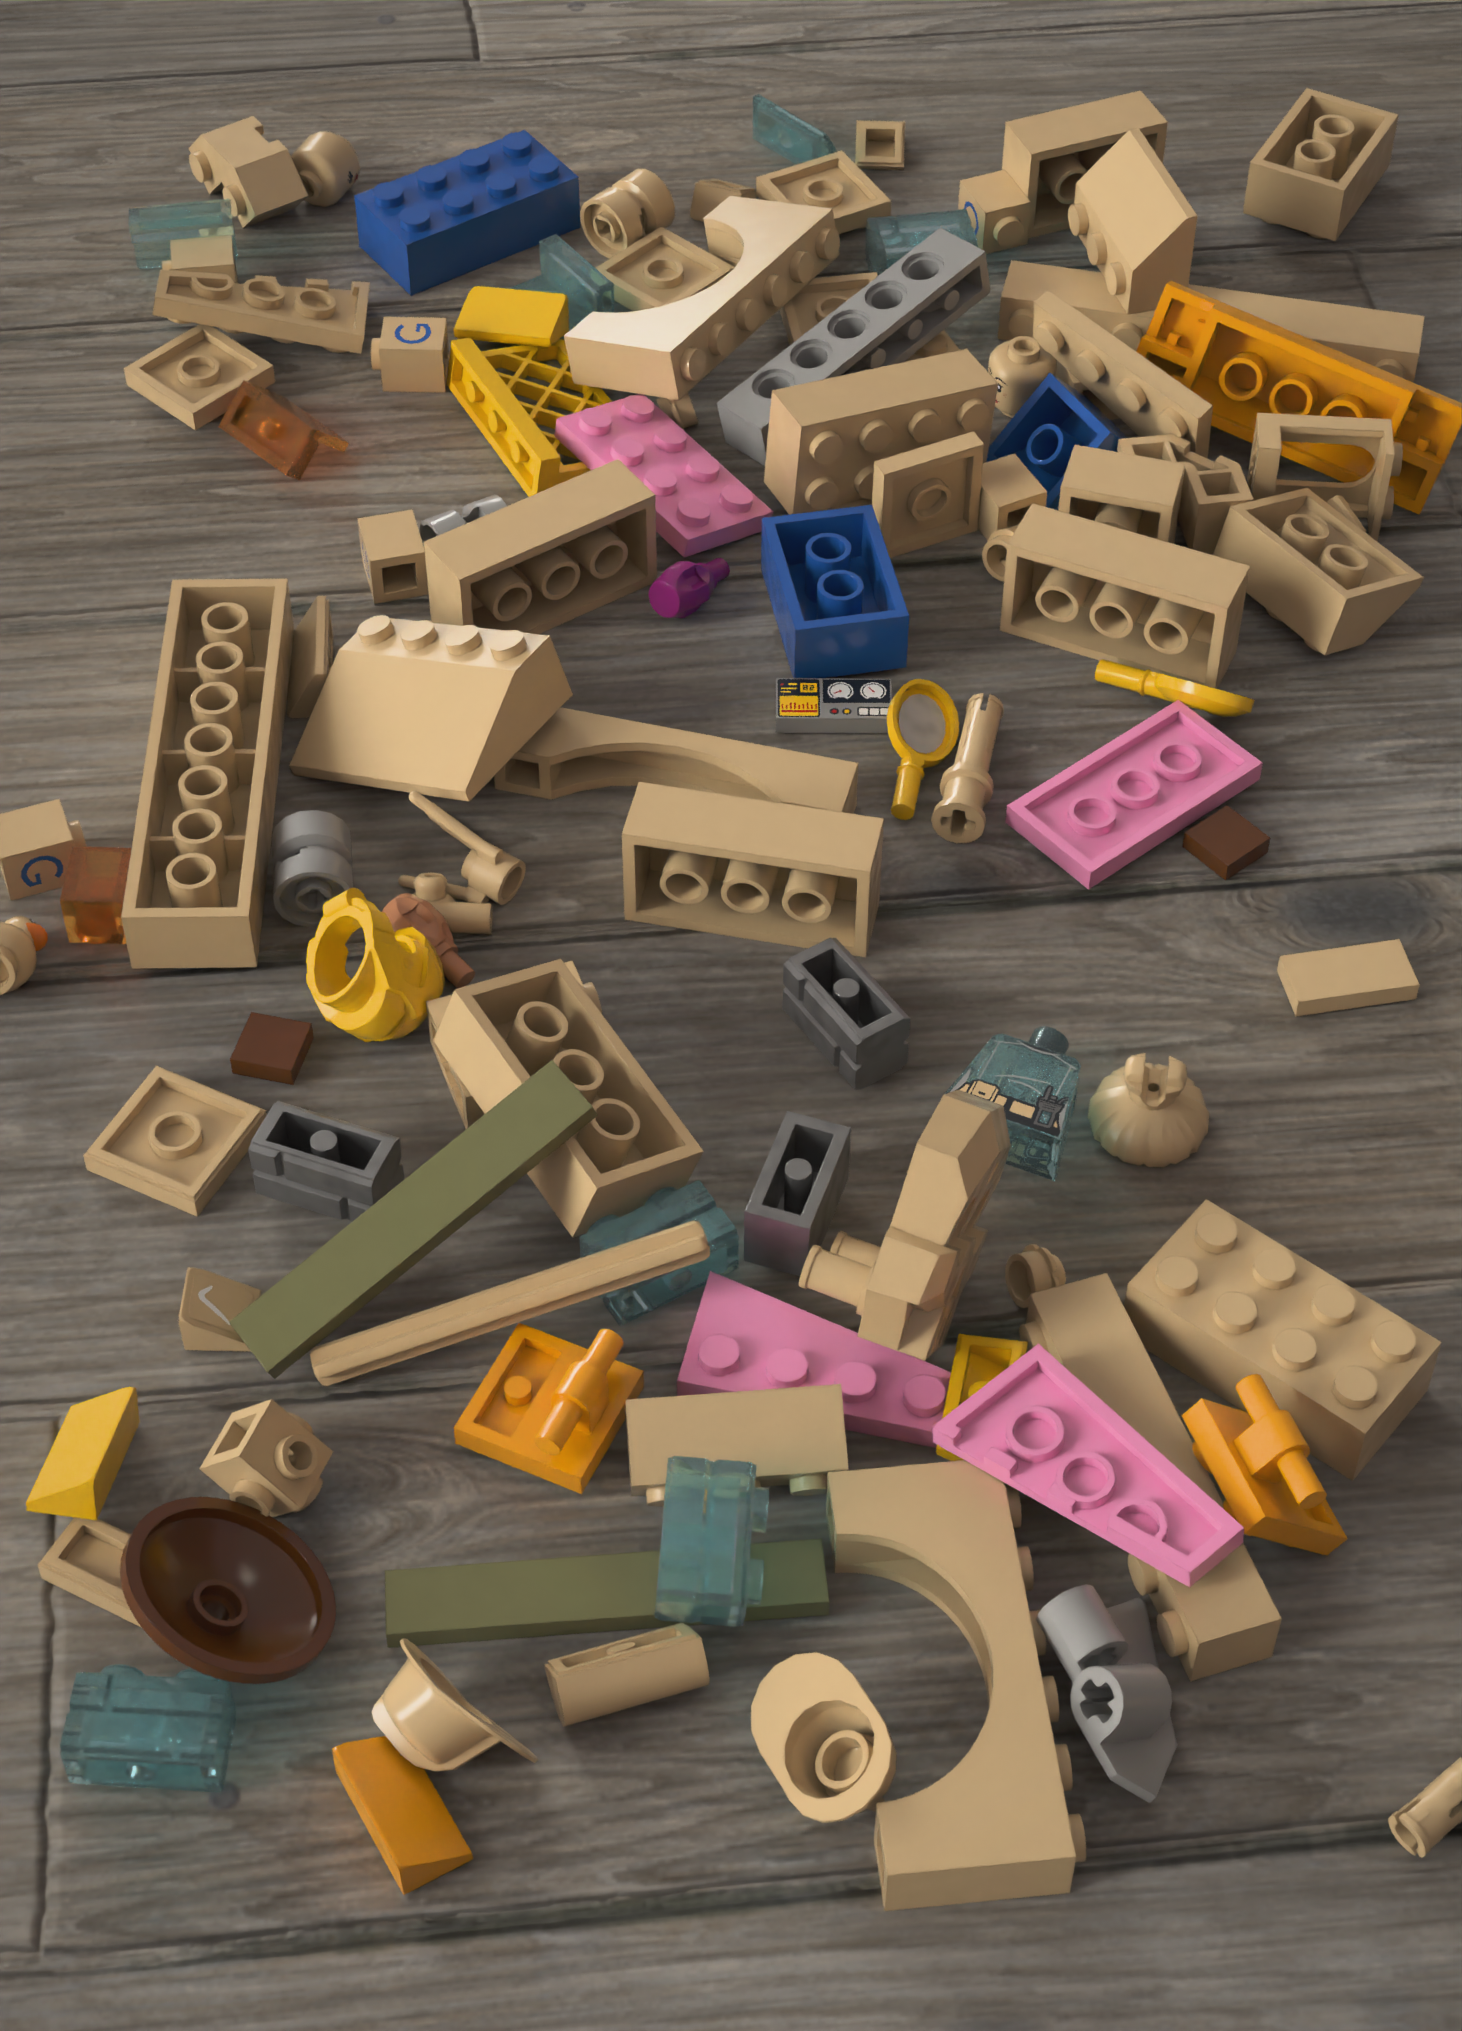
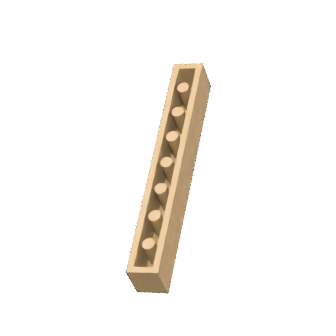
(1370, 335)

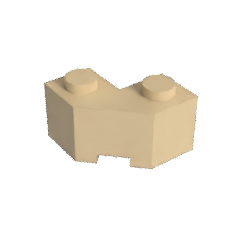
(249, 171)
(1206, 488)

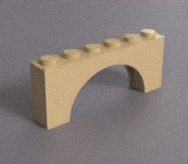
(676, 345)
(1001, 1814)

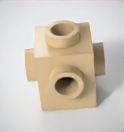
(268, 1459)

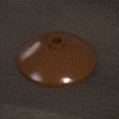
(227, 1590)

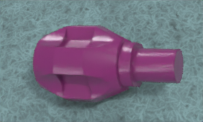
(686, 587)

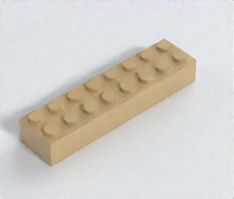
(210, 776)

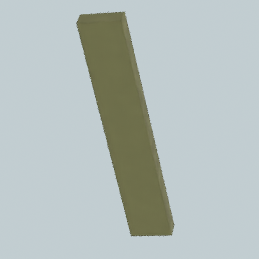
(412, 1219)
(577, 1595)

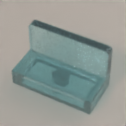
(156, 225)
(572, 275)

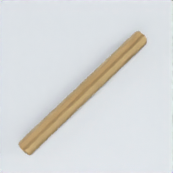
(510, 1303)

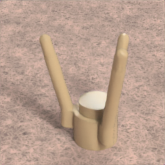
(487, 868)

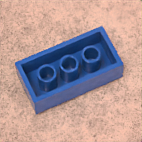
(467, 211)

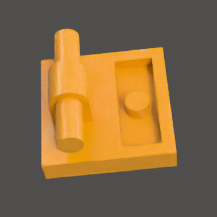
(551, 1405)
(1264, 1469)

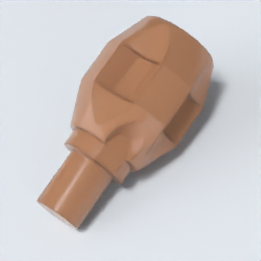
(420, 914)

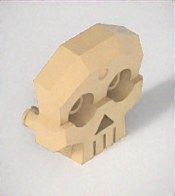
(933, 1243)

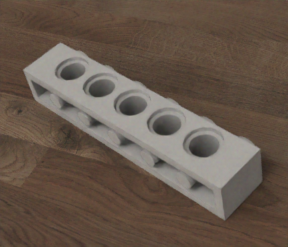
(868, 331)

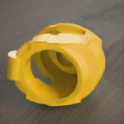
(393, 979)

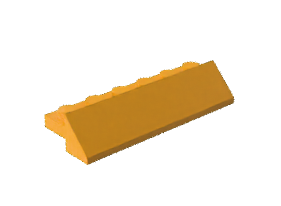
(1261, 368)

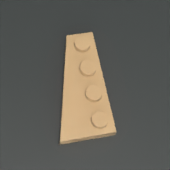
(265, 308)
(1121, 377)

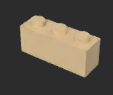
(783, 1431)

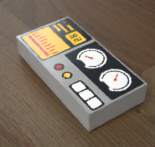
(832, 705)

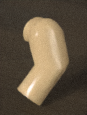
(460, 916)

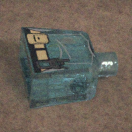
(1037, 1094)

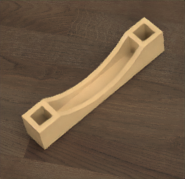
(599, 751)

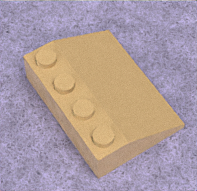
(429, 706)

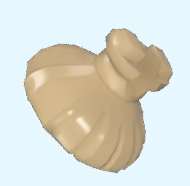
(1149, 1113)

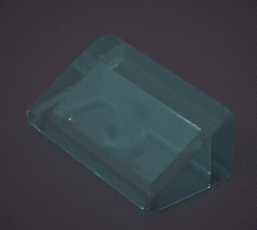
(788, 133)

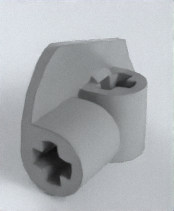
(1117, 1685)

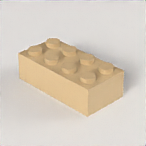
(836, 427)
(547, 555)
(1122, 596)
(751, 868)
(518, 1023)
(1240, 1305)

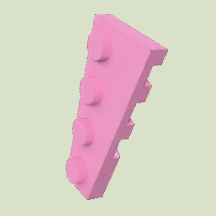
(763, 1343)
(1081, 1459)

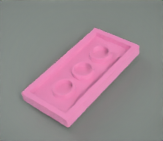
(694, 494)
(1133, 793)

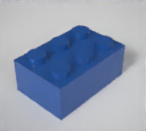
(834, 592)

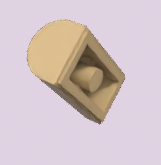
(627, 1673)

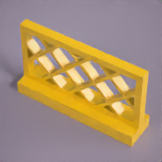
(510, 423)

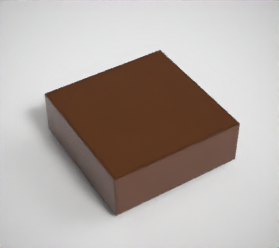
(1226, 842)
(272, 1048)

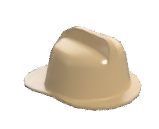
(433, 1720)
(823, 1738)

